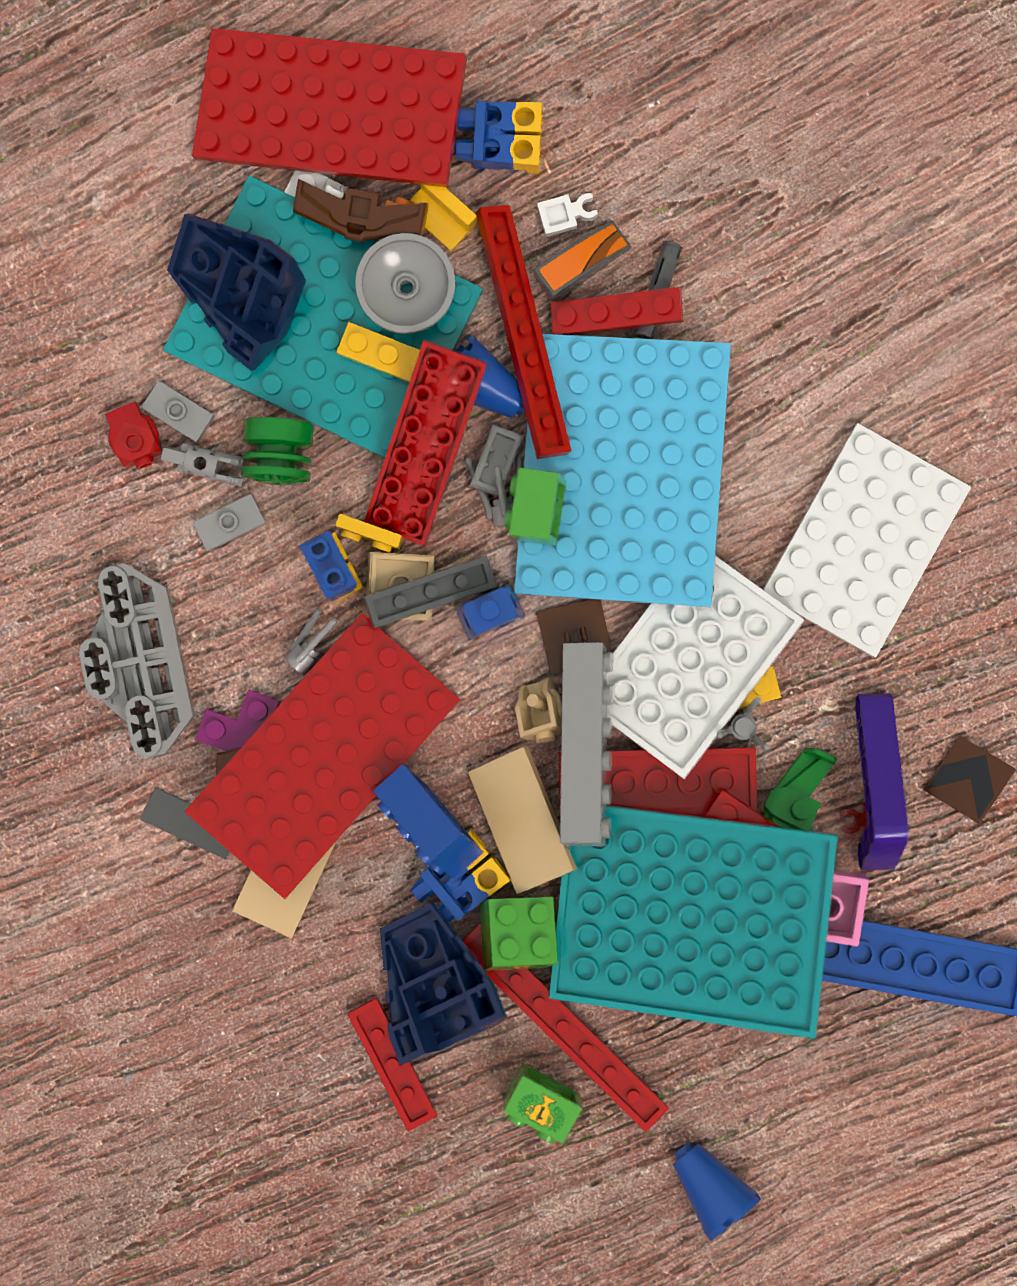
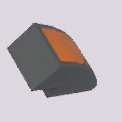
(581, 260)

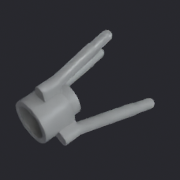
(501, 505)
(304, 655)
(744, 726)

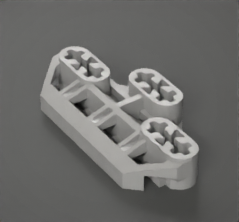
(130, 659)

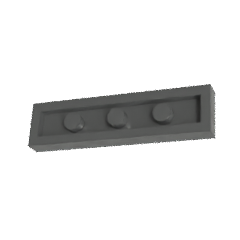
(429, 591)

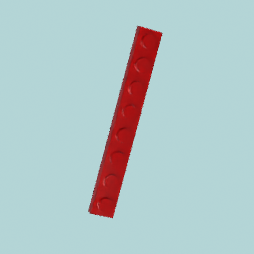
(523, 332)
(574, 1039)

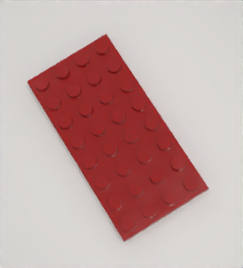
(330, 107)
(322, 756)

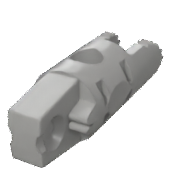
(189, 461)

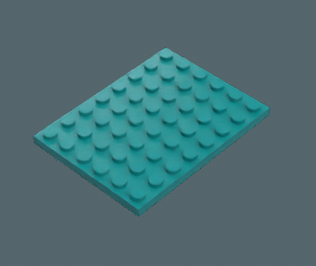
(304, 369)
(698, 921)

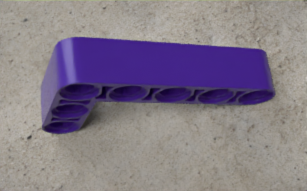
(885, 804)

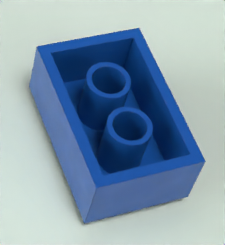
(426, 823)

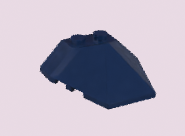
(239, 283)
(434, 986)

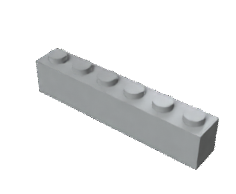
(584, 745)

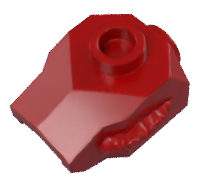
(133, 436)

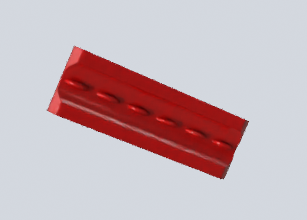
(425, 442)

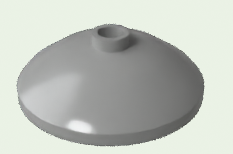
(400, 261)

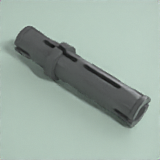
(661, 279)

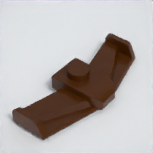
(358, 215)

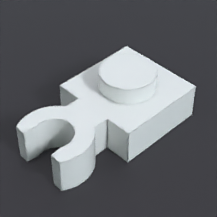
(560, 214)

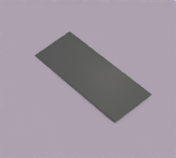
(168, 815)

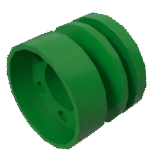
(277, 450)

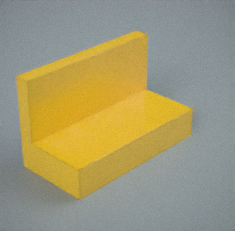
(447, 216)

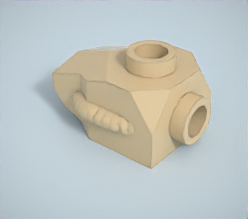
(539, 711)

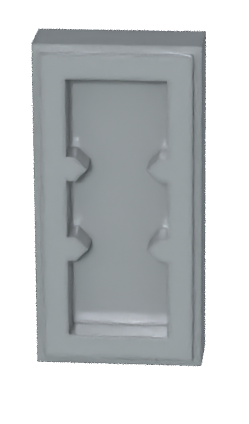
(178, 411)
(498, 451)
(229, 522)

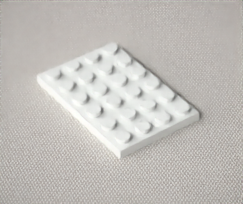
(866, 540)
(694, 666)

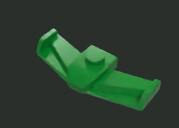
(790, 800)

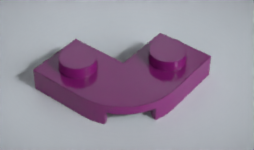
(233, 733)

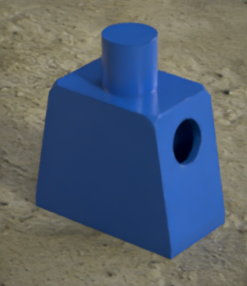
(490, 611)

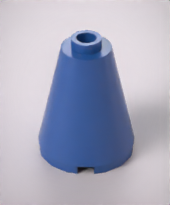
(498, 388)
(713, 1189)

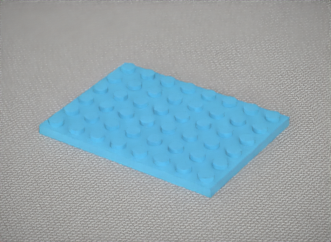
(638, 474)

